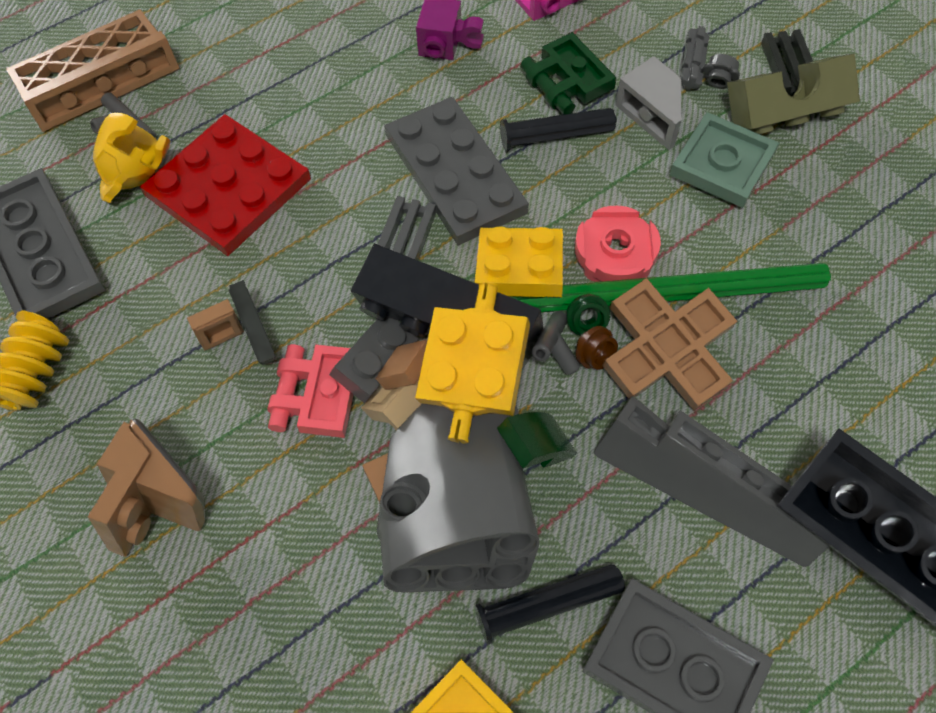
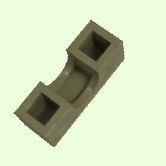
(822, 88)

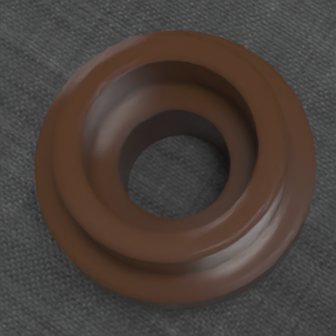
(595, 347)

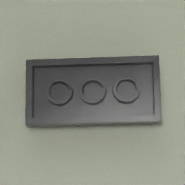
(456, 170)
(40, 251)

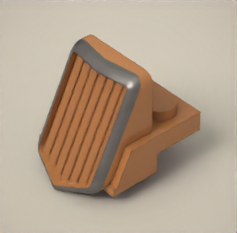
(141, 482)

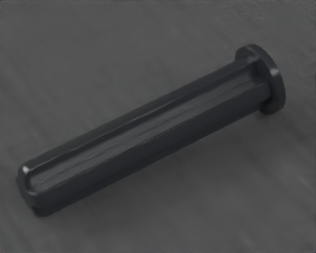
(556, 127)
(549, 601)

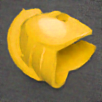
(125, 154)

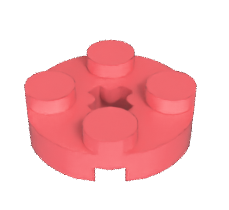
(607, 264)

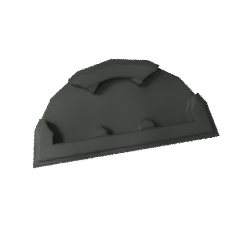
(252, 323)

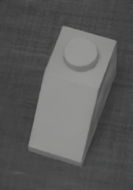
(652, 100)

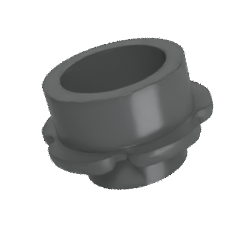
(721, 70)

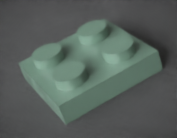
(724, 159)

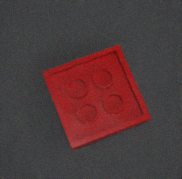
(226, 184)

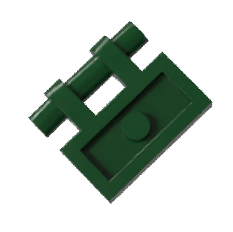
(576, 66)

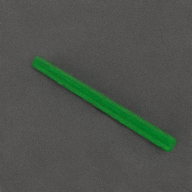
(691, 285)

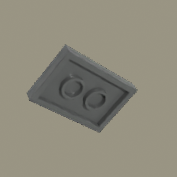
(674, 658)

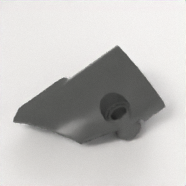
(454, 509)

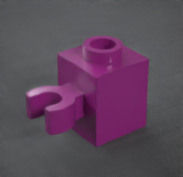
(442, 28)

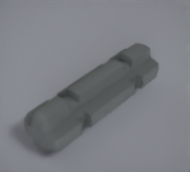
(694, 58)

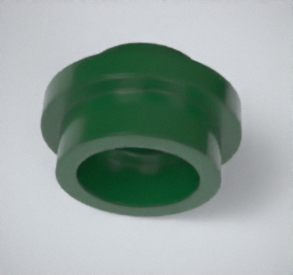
(578, 305)

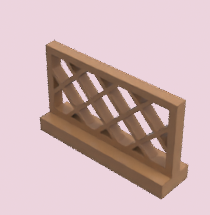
(83, 84)

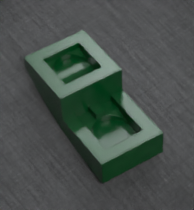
(536, 439)

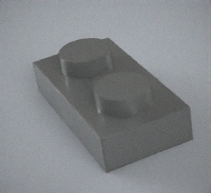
(368, 356)

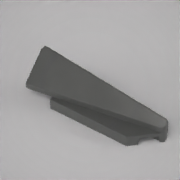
(708, 476)

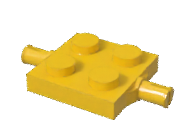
(473, 361)

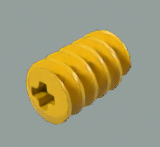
(24, 359)

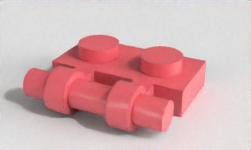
(325, 401)

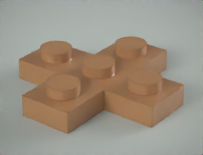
(670, 344)

